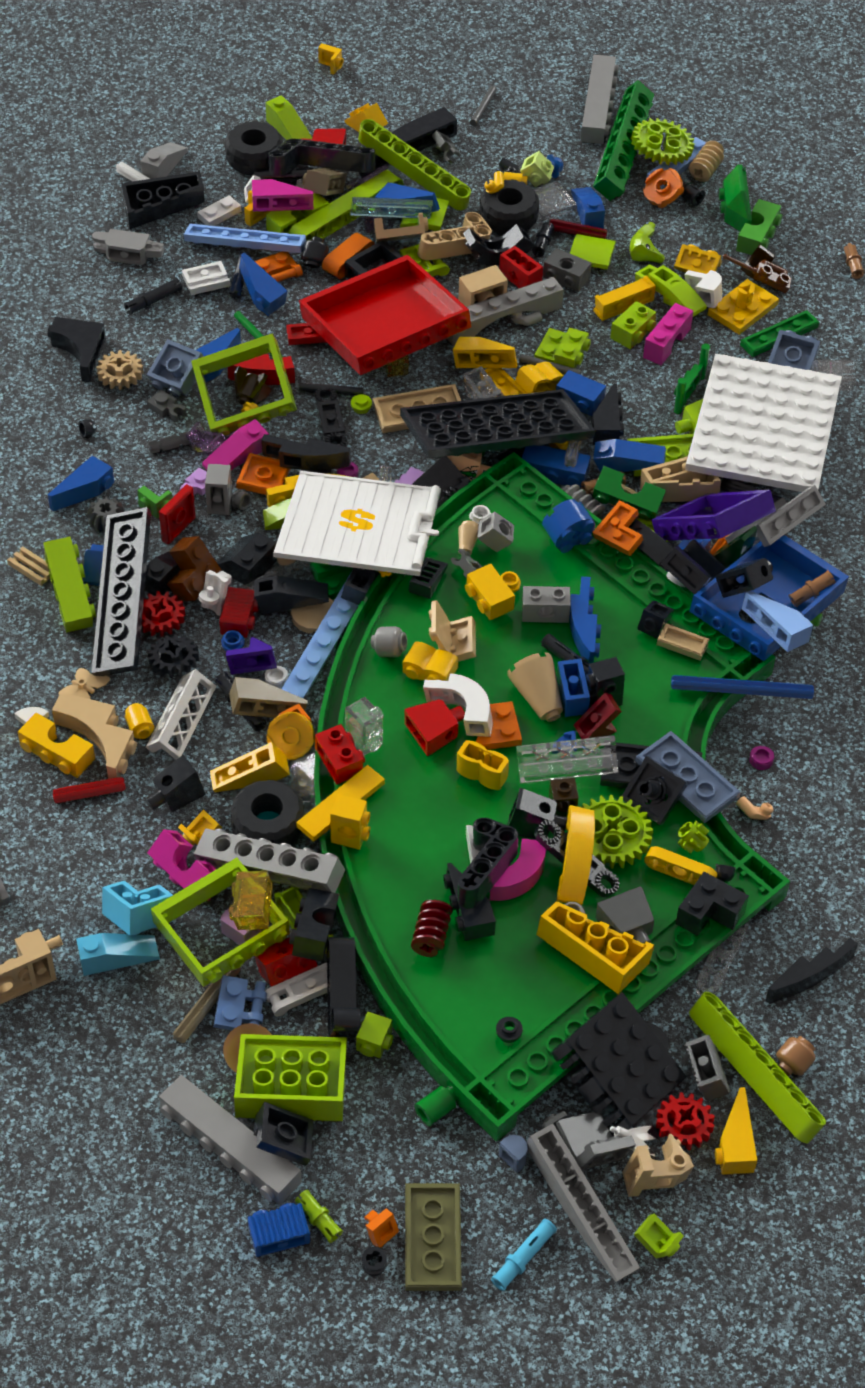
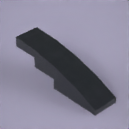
(807, 974)

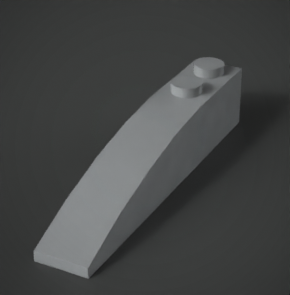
(580, 1202)

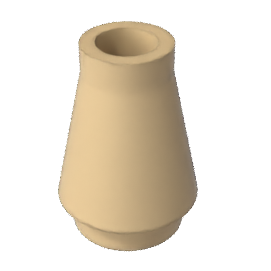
(468, 535)

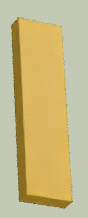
(359, 786)

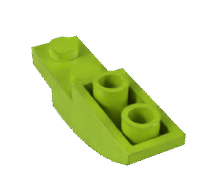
(673, 288)

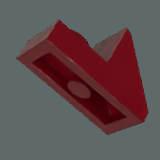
(598, 718)

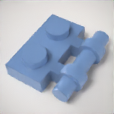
(231, 1003)

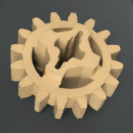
(120, 369)

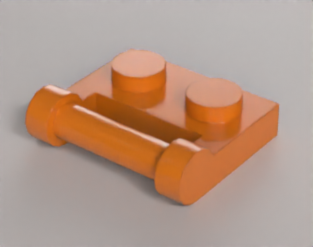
(280, 266)

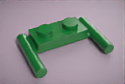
(691, 380)

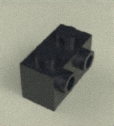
(606, 677)

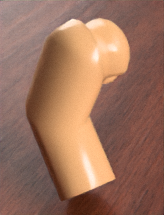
(755, 812)

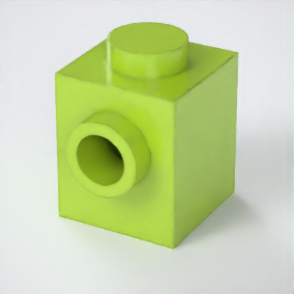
(374, 1035)

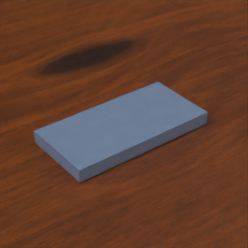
(707, 789)

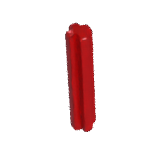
(89, 789)

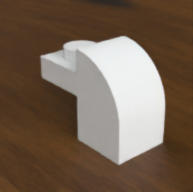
(707, 286)

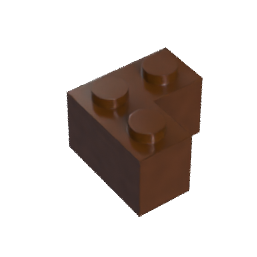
(194, 562)

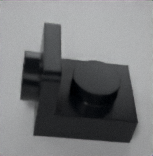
(654, 618)

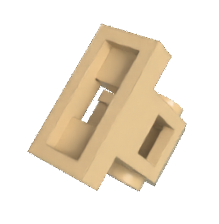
(646, 1173)

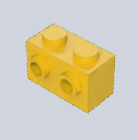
(490, 592)

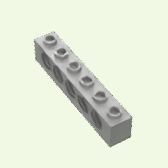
(325, 877)

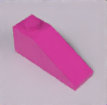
(280, 196)
(238, 446)

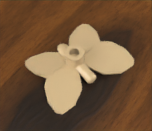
(85, 683)

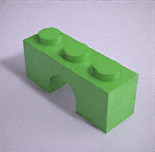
(763, 226)

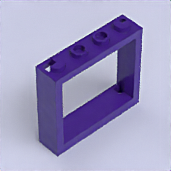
(714, 510)

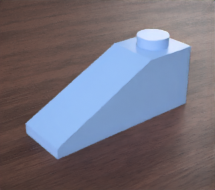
(781, 622)

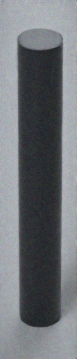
(345, 390)

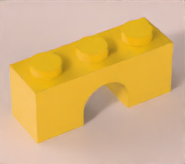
(69, 756)

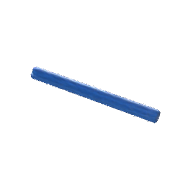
(742, 686)

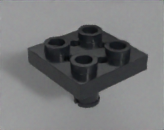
(649, 785)

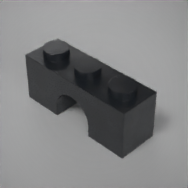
(314, 924)

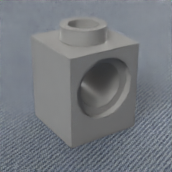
(495, 532)

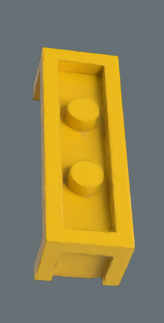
(622, 298)

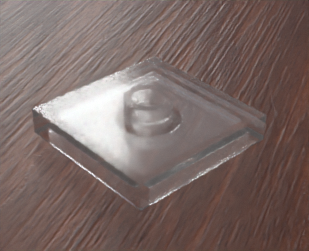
(554, 201)

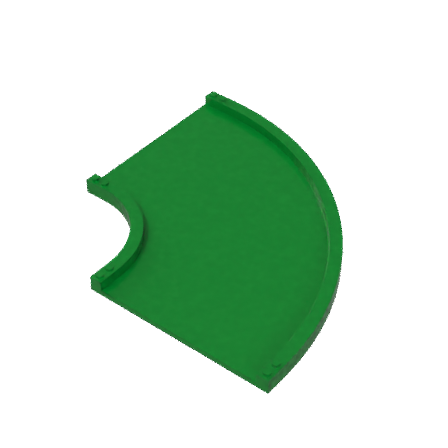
(419, 817)

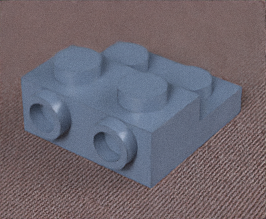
(794, 350)
(174, 368)

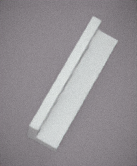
(174, 712)

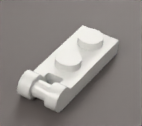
(298, 990)

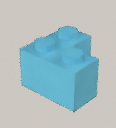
(130, 907)

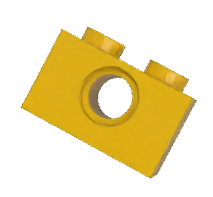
(349, 822)

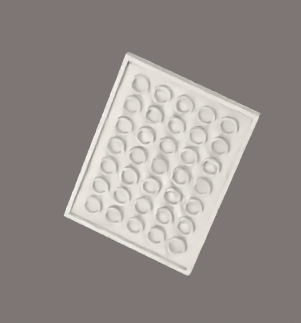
(764, 423)

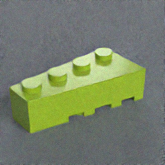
(68, 584)

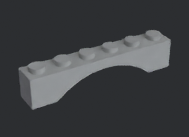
(540, 296)

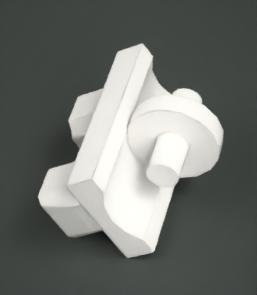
(215, 591)

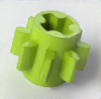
(693, 836)

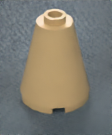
(538, 684)

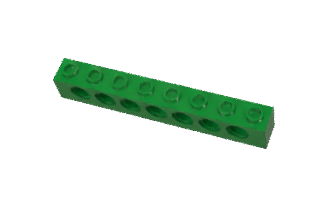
(619, 150)

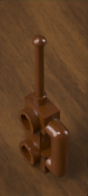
(767, 273)

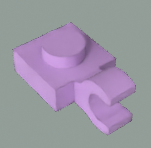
(197, 481)

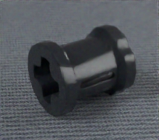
(693, 193)

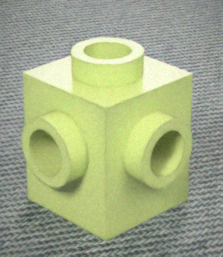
(537, 169)

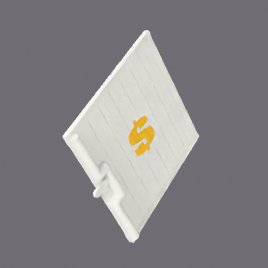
(358, 523)

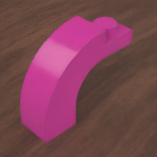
(522, 874)

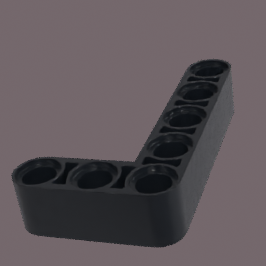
(320, 154)

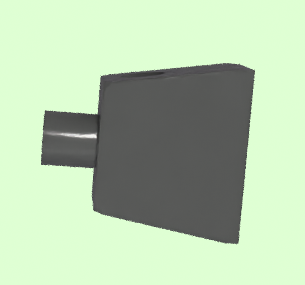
(628, 913)

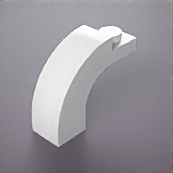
(467, 694)

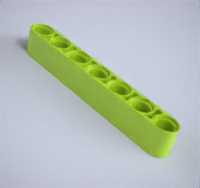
(414, 164)
(337, 213)
(757, 1067)

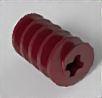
(431, 928)

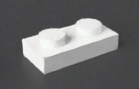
(219, 211)

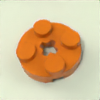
(669, 193)

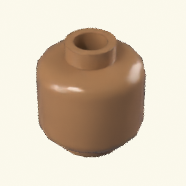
(796, 1056)

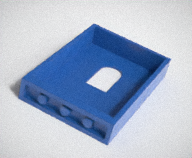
(791, 569)

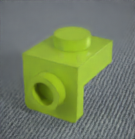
(658, 1237)

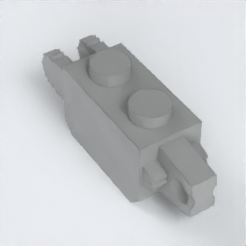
(127, 246)

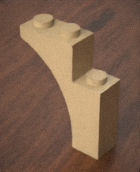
(99, 724)

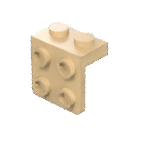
(455, 636)

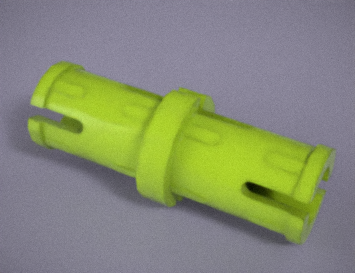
(319, 1216)

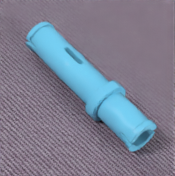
(516, 1262)

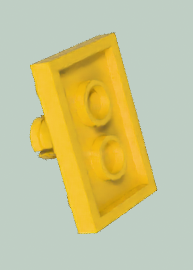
(743, 306)

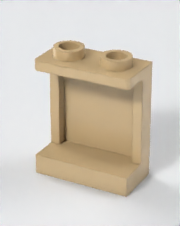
(400, 233)

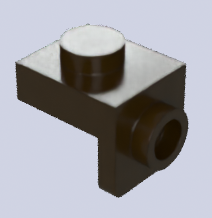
(758, 255)

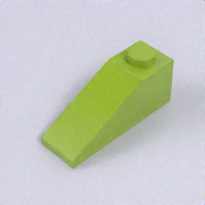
(285, 119)

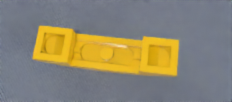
(577, 855)

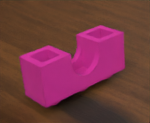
(672, 326)
(171, 854)

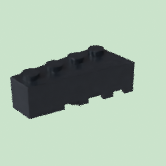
(161, 197)

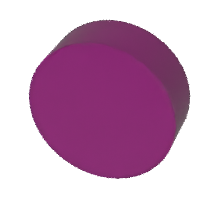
(351, 471)
(761, 757)

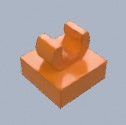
(381, 1227)

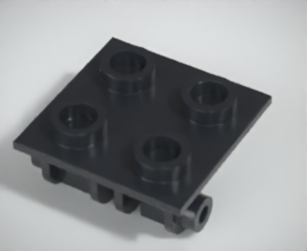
(446, 476)

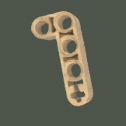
(452, 241)

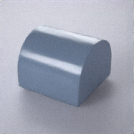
(514, 1151)

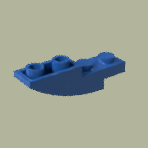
(584, 622)

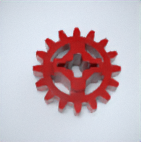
(162, 614)
(682, 1110)

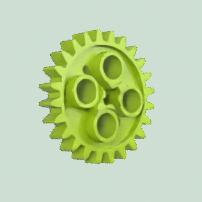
(676, 145)
(614, 831)

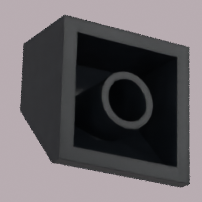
(249, 558)

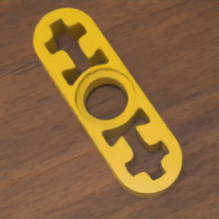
(670, 863)

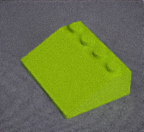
(292, 1074)

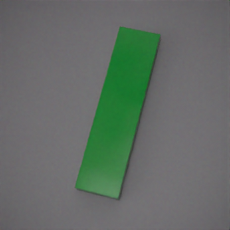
(765, 339)

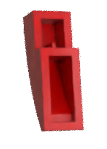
(263, 364)

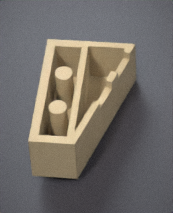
(678, 482)

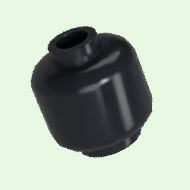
(314, 252)

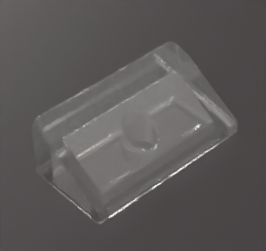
(303, 777)

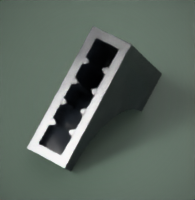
(80, 339)

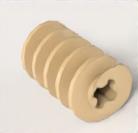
(707, 161)

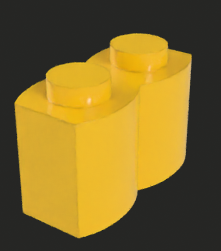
(538, 377)
(428, 663)
(482, 765)

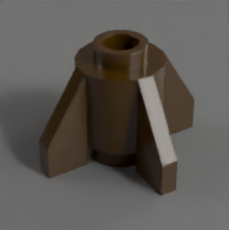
(250, 387)

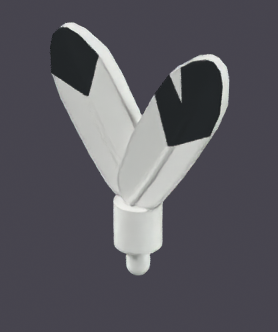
(639, 1135)

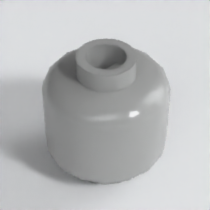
(389, 641)

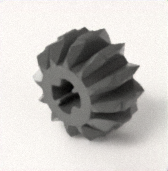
(100, 509)

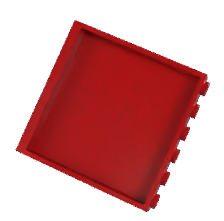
(384, 314)

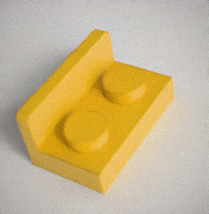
(697, 260)

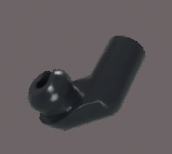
(509, 166)

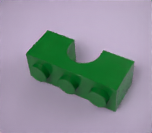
(609, 490)

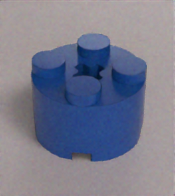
(569, 525)

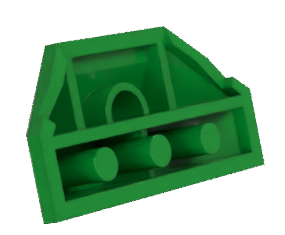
(735, 199)

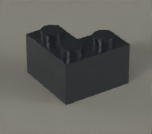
(711, 900)

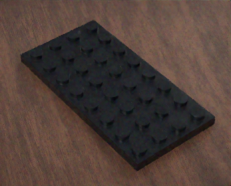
(496, 423)

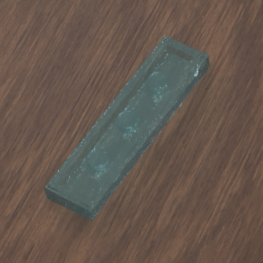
(390, 207)

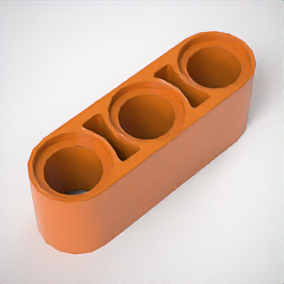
(335, 261)

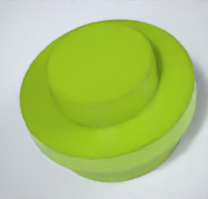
(361, 403)

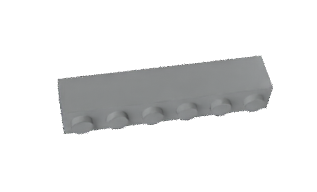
(599, 99)
(229, 1139)

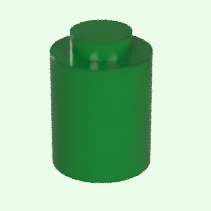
(436, 1105)

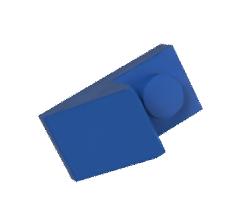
(93, 565)

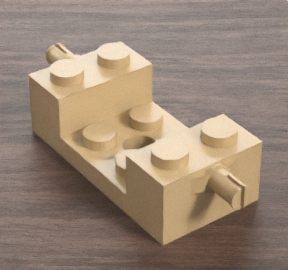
(31, 968)

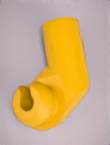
(497, 184)

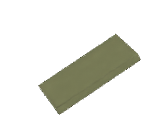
(432, 1237)

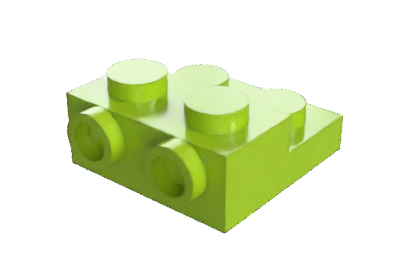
(564, 347)

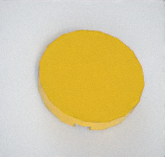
(291, 734)

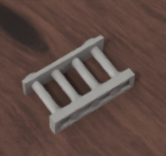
(784, 518)

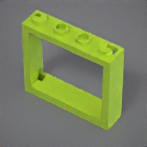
(234, 356)
(195, 895)

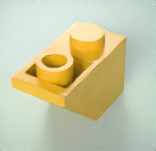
(366, 112)

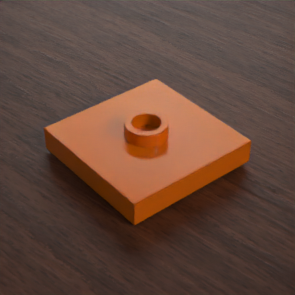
(261, 473)

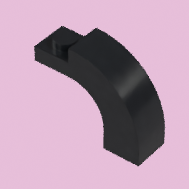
(489, 250)

